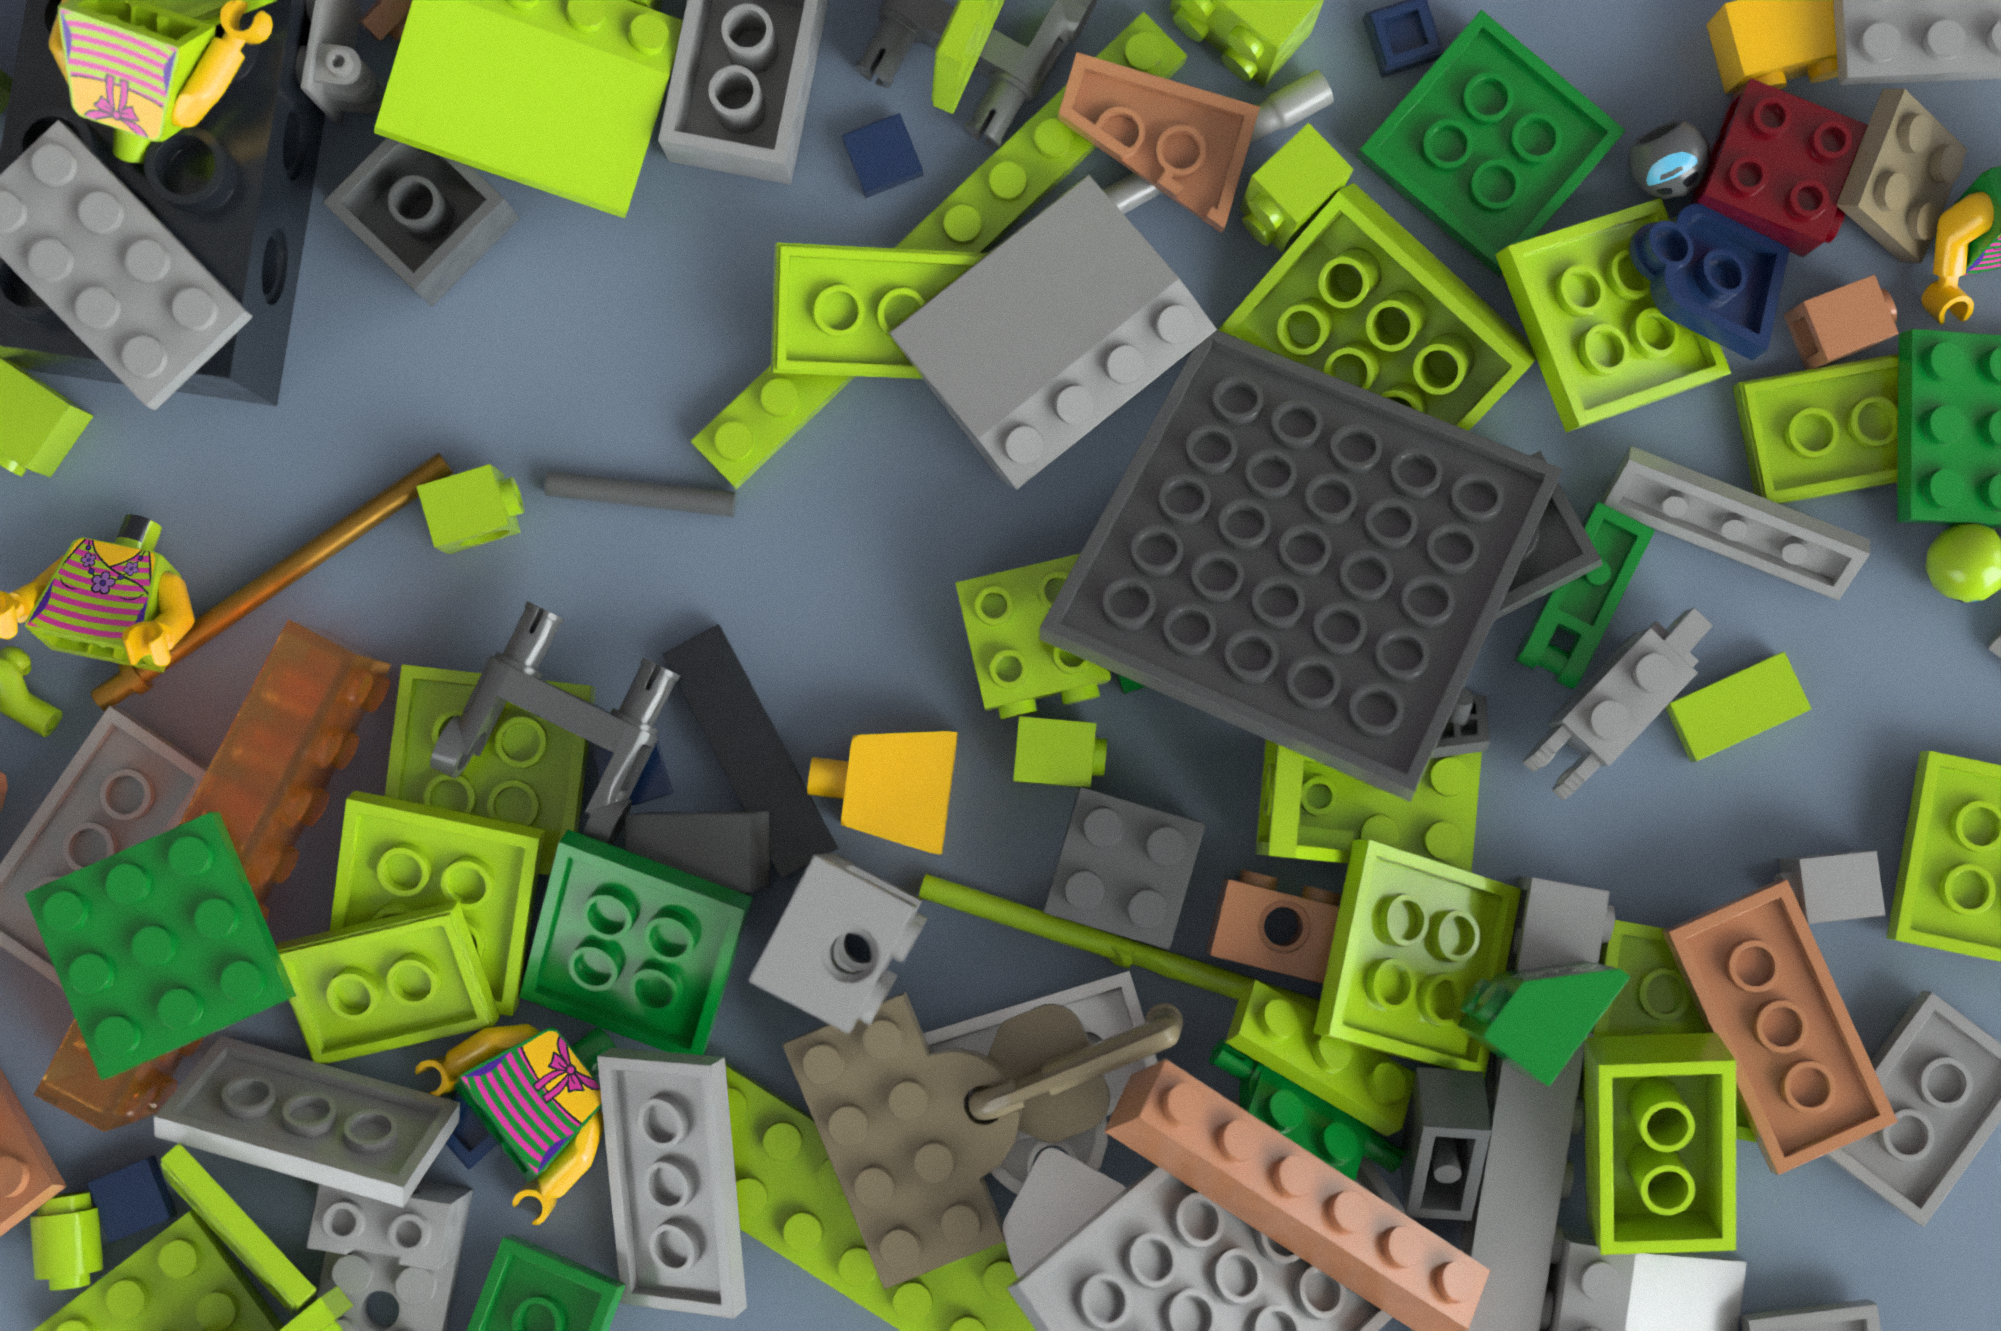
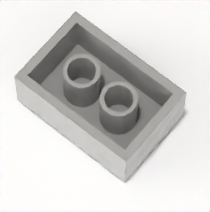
(742, 85)

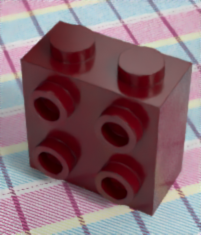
(1781, 166)

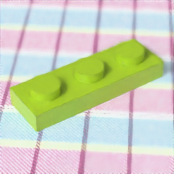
(1339, 1072)

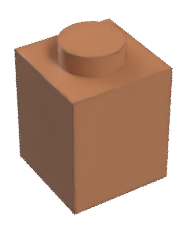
(1842, 322)

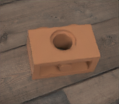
(1239, 926)

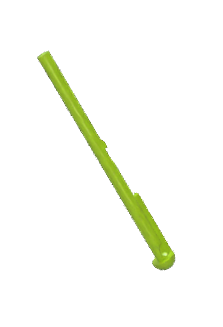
(1116, 948)

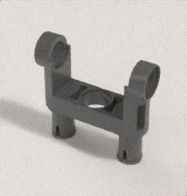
(1011, 68)
(517, 680)

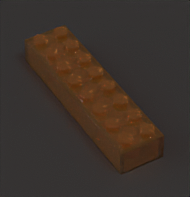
(267, 789)

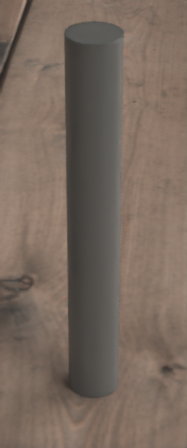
(640, 493)

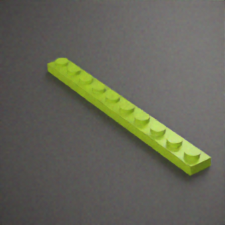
(966, 221)

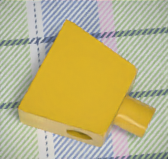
(892, 786)

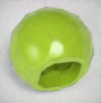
(1965, 562)

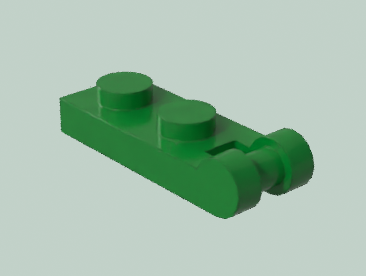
(1589, 601)

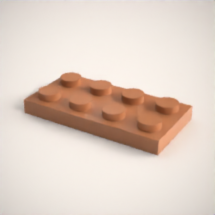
(1785, 1024)

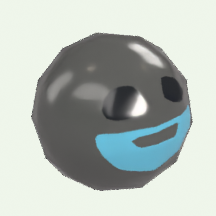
(1670, 160)

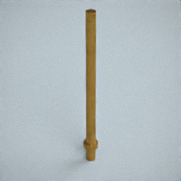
(277, 578)

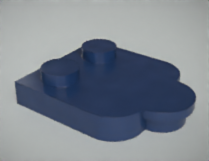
(1713, 276)

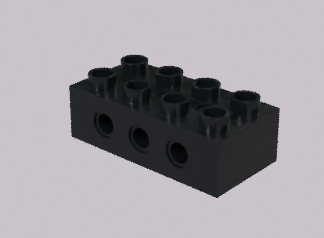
(224, 188)

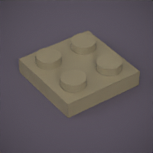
(1902, 176)

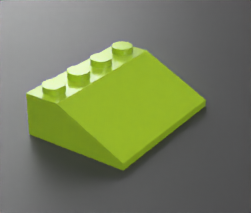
(534, 90)
(1383, 316)

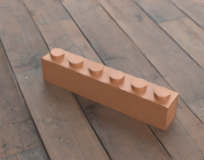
(1297, 1199)

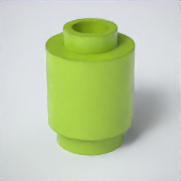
(66, 1241)

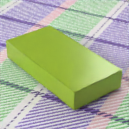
(1737, 707)

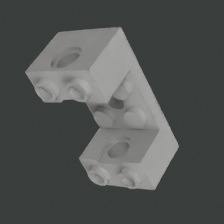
(809, 951)
(393, 1250)

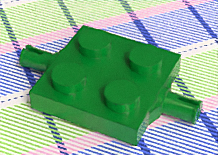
(1304, 1116)

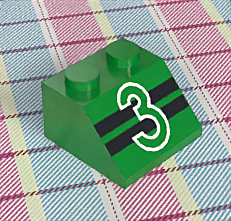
(1540, 1014)

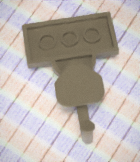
(916, 1147)

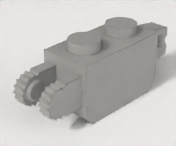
(1621, 699)

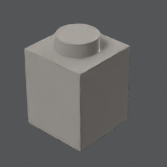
(1835, 885)

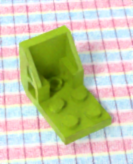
(1320, 811)

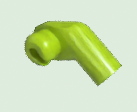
(17, 701)

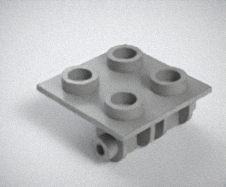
(330, 66)

